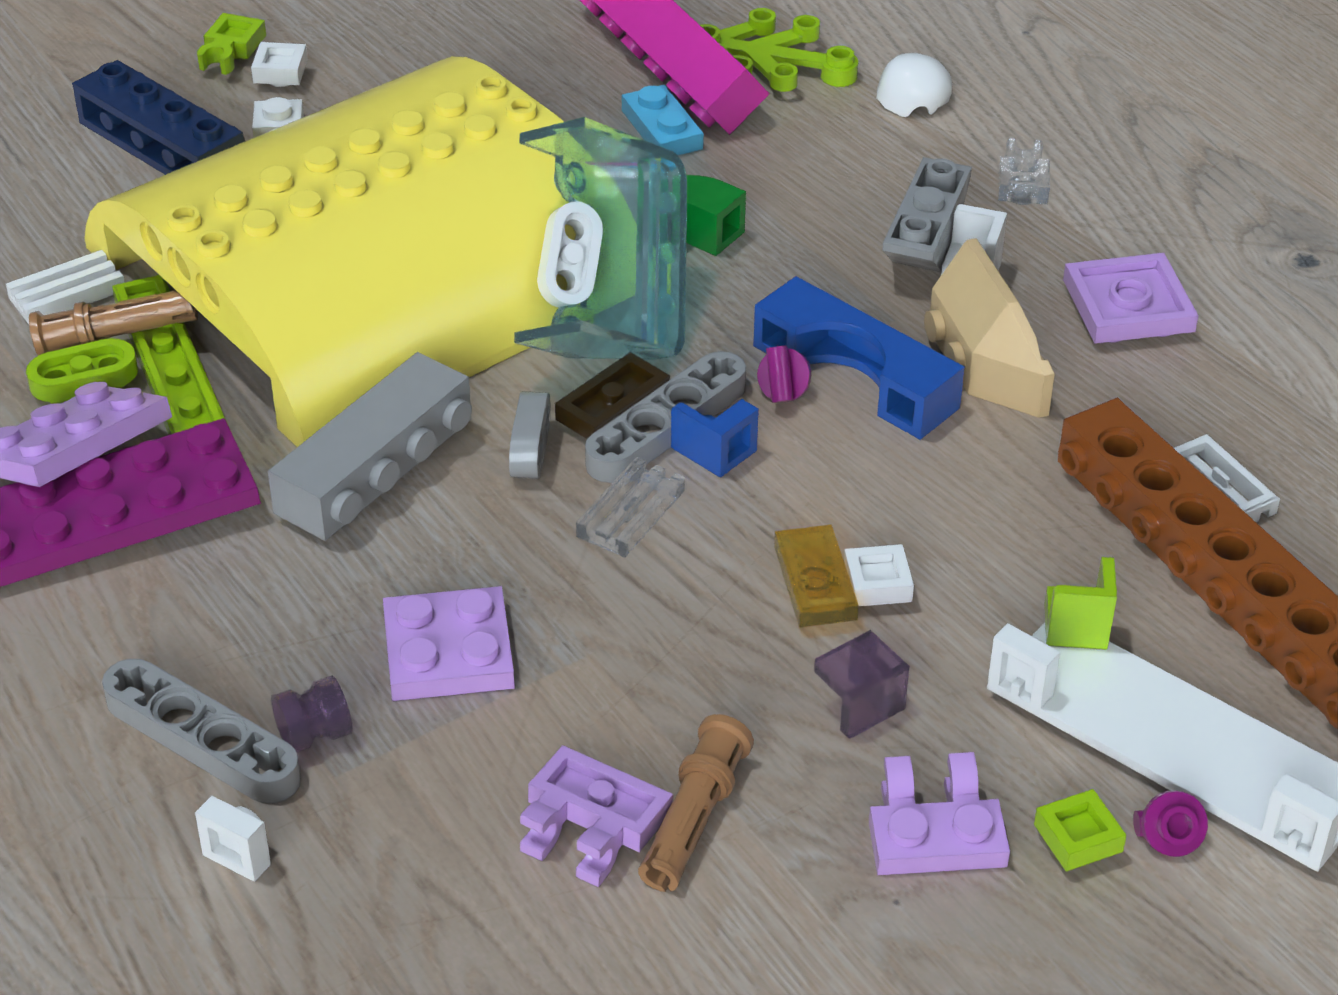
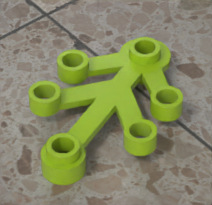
(837, 66)

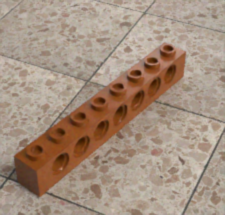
(1209, 545)

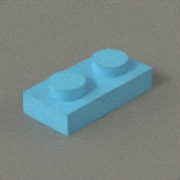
(662, 119)

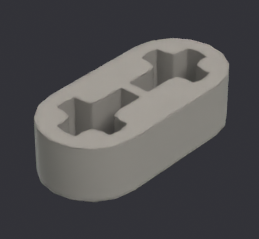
(529, 435)

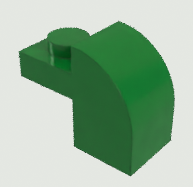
(714, 213)

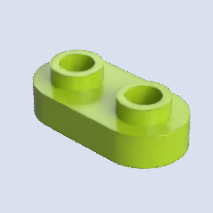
(60, 372)

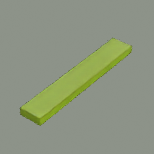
(171, 363)

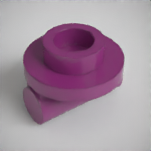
(783, 374)
(1172, 823)

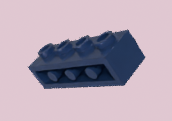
(149, 118)

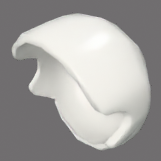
(914, 82)

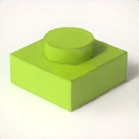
(1079, 830)

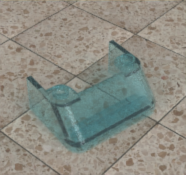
(643, 245)

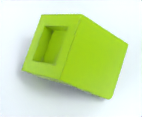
(1080, 613)

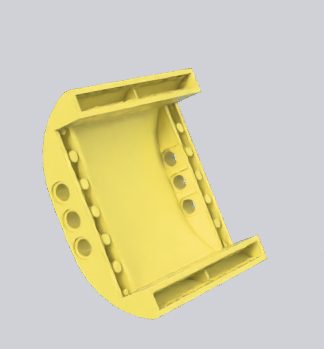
(358, 236)

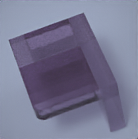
(867, 679)

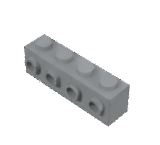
(370, 446)

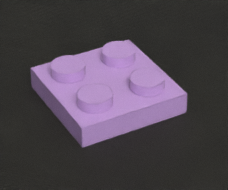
(1130, 298)
(448, 643)

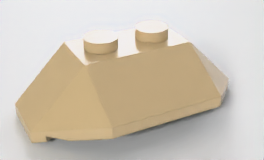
(987, 332)

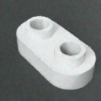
(570, 258)

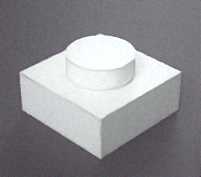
(279, 64)
(275, 113)
(879, 574)
(233, 837)

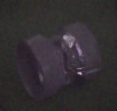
(315, 713)

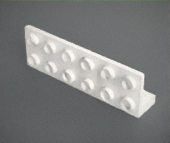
(1176, 738)

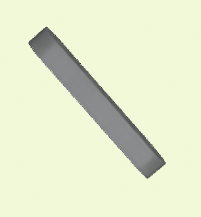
(711, 381)
(208, 722)

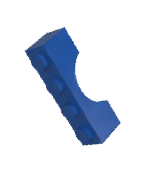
(914, 381)

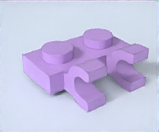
(597, 797)
(939, 835)

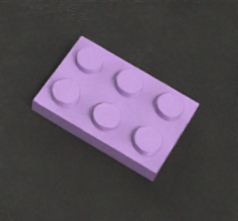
(77, 431)

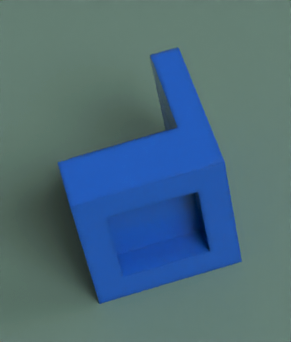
(715, 441)

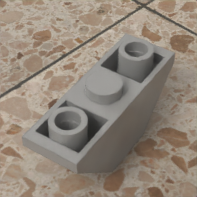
(926, 215)

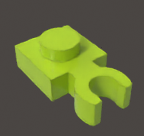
(230, 39)

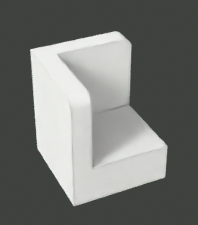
(977, 223)

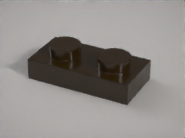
(608, 394)

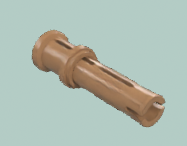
(91, 324)
(704, 781)

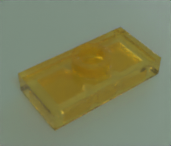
(815, 576)

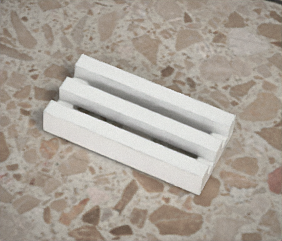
(63, 285)
(1227, 471)

